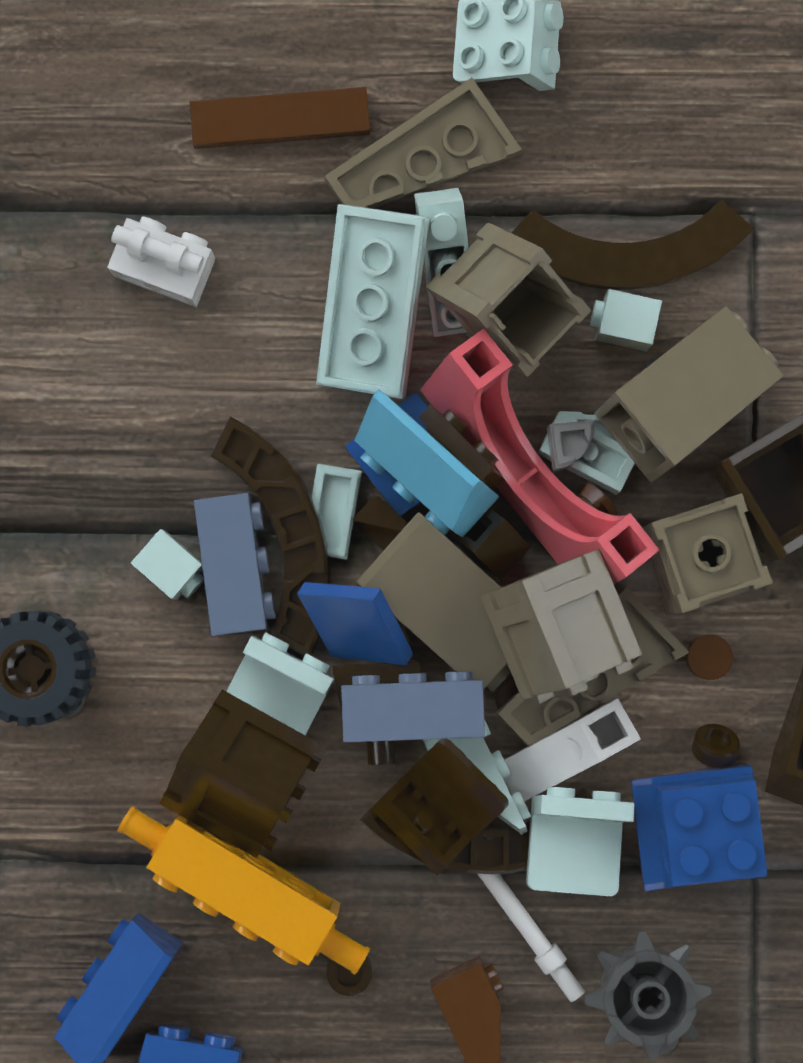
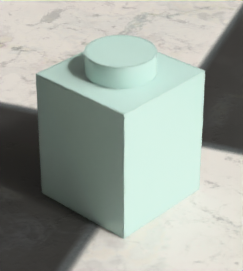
(626, 319)
(170, 566)

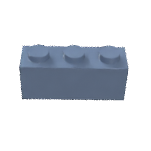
(233, 564)
(412, 708)

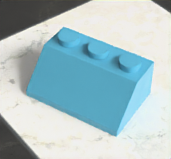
(422, 467)

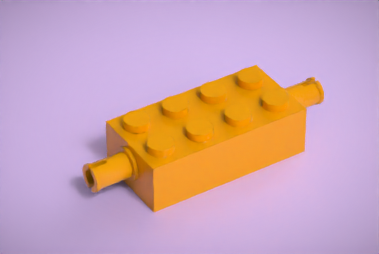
(246, 889)

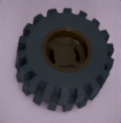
(42, 667)

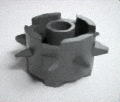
(649, 1021)

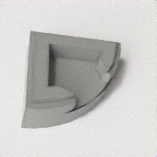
(569, 442)

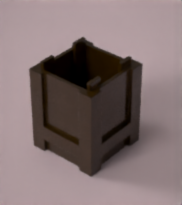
(240, 774)

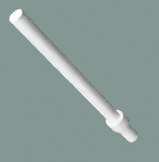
(549, 956)

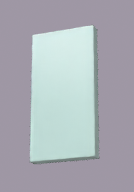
(372, 300)

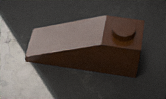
(472, 1009)

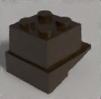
(772, 486)

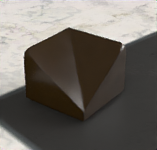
(379, 522)

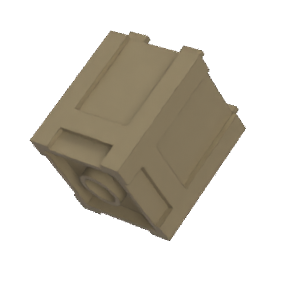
(511, 294)
(692, 582)
(562, 627)

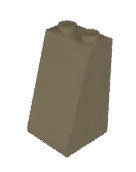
(689, 393)
(439, 599)

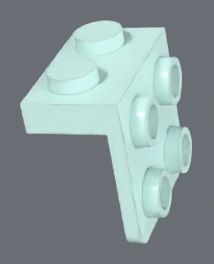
(508, 41)
(281, 682)
(576, 842)

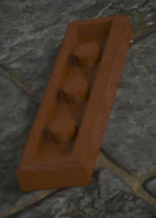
(279, 117)

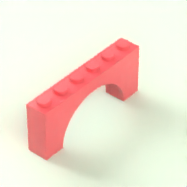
(475, 389)

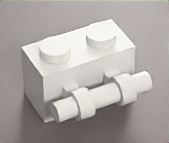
(161, 260)

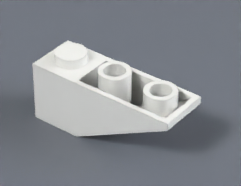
(570, 750)

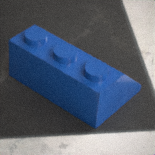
(115, 989)

